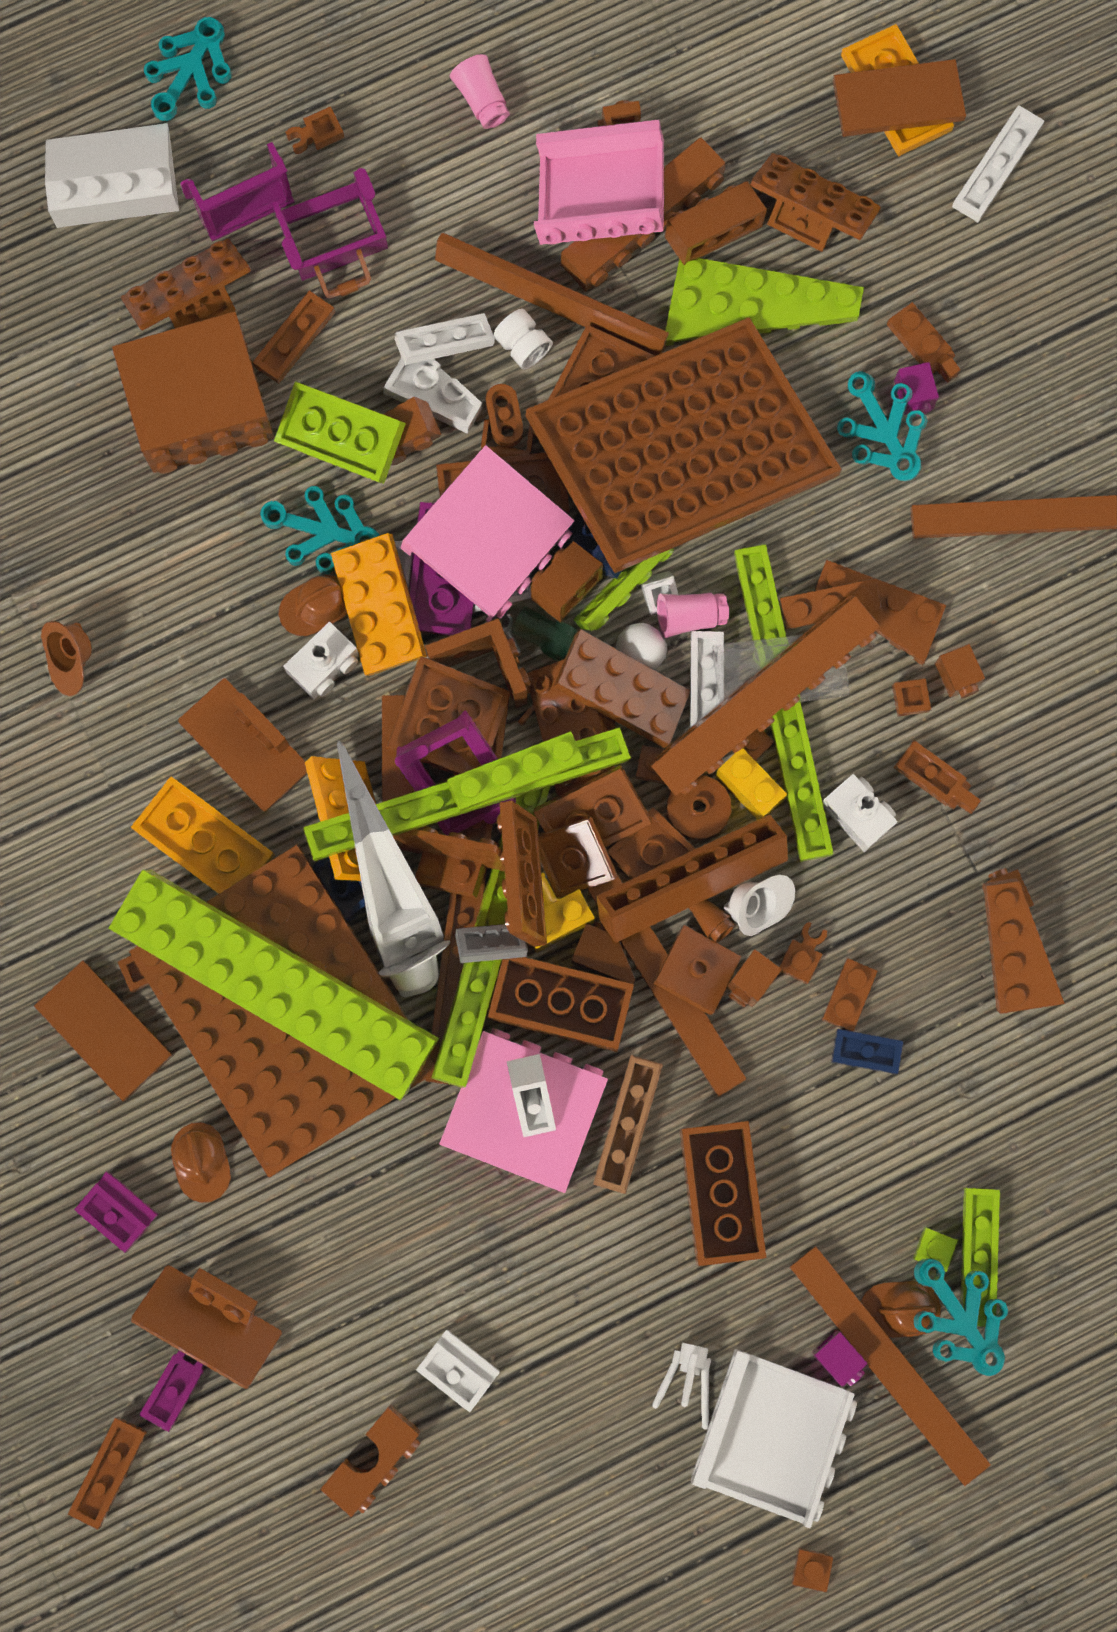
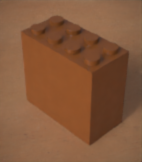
(193, 393)

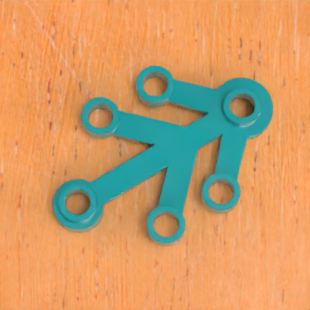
(188, 65)
(886, 430)
(325, 531)
(964, 1319)

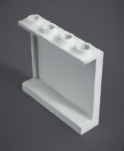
(774, 1438)

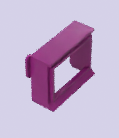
(244, 201)
(344, 255)
(408, 761)

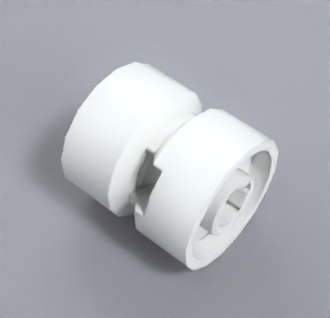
(519, 334)

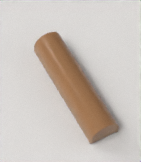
(628, 1124)

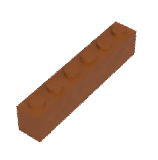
(684, 182)
(692, 878)

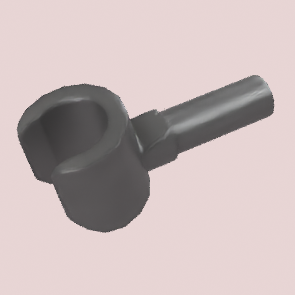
(506, 625)

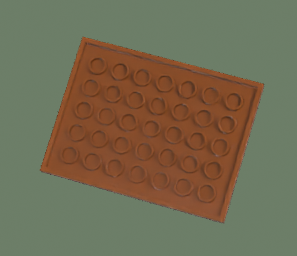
(682, 444)
(269, 1082)

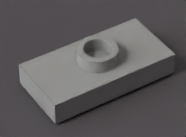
(488, 944)

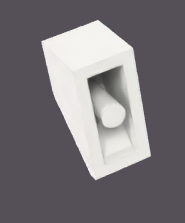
(531, 1095)

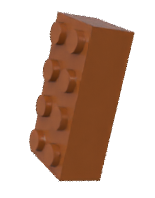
(561, 1002)
(722, 1193)

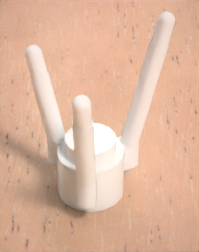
(692, 1361)

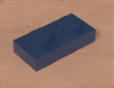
(867, 1051)

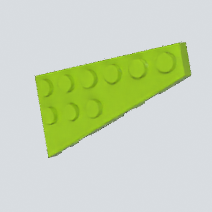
(718, 294)

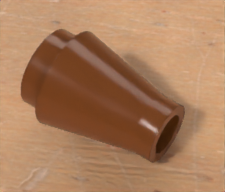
(712, 920)

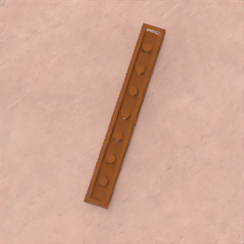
(548, 294)
(1014, 516)
(689, 1021)
(890, 1366)

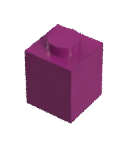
(923, 387)
(840, 1359)

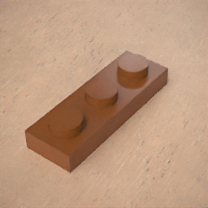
(294, 337)
(813, 605)
(107, 1473)

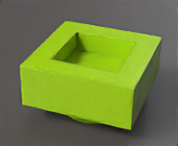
(935, 1246)

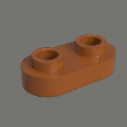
(504, 417)

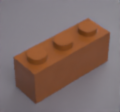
(715, 222)

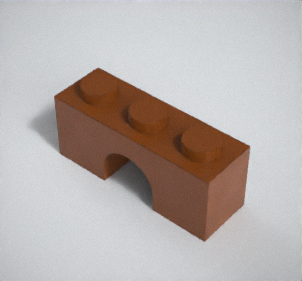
(352, 1486)

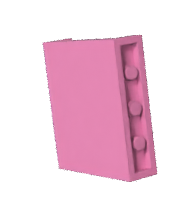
(600, 182)
(489, 533)
(487, 1119)

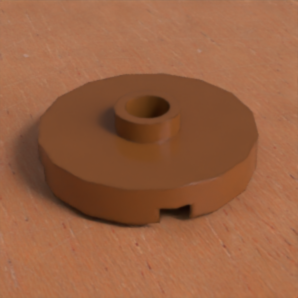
(705, 823)

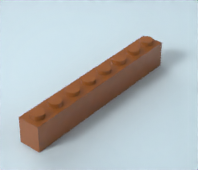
(764, 695)

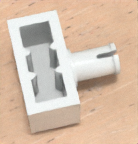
(322, 661)
(860, 812)

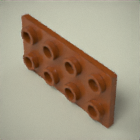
(811, 205)
(189, 290)
(561, 714)
(244, 744)
(450, 861)
(208, 1323)

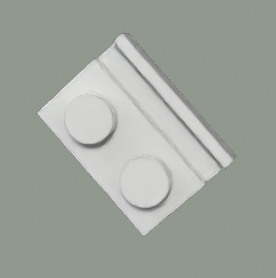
(458, 1370)

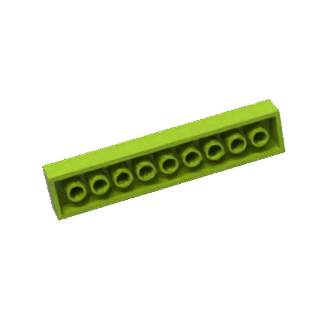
(273, 983)

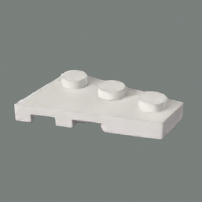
(446, 396)

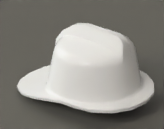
(761, 904)
(417, 972)

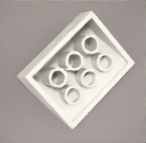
(110, 175)

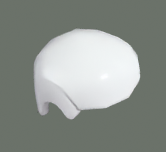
(643, 644)

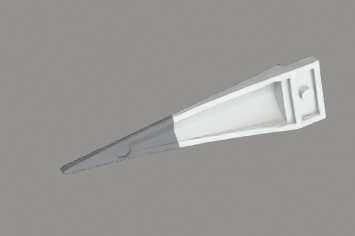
(394, 901)

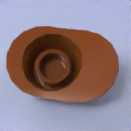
(312, 606)
(66, 655)
(200, 1162)
(896, 1305)

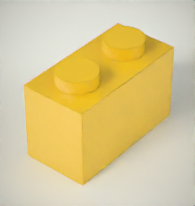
(750, 784)

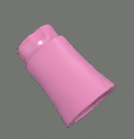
(480, 90)
(690, 612)

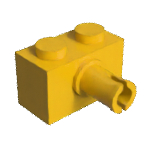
(563, 915)

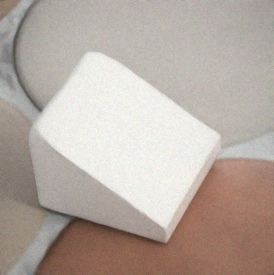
(658, 584)

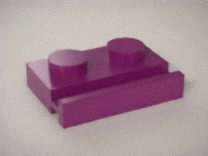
(116, 1212)

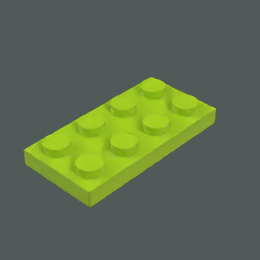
(339, 432)

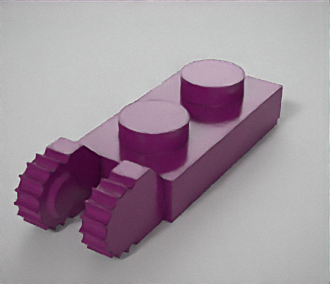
(172, 1391)

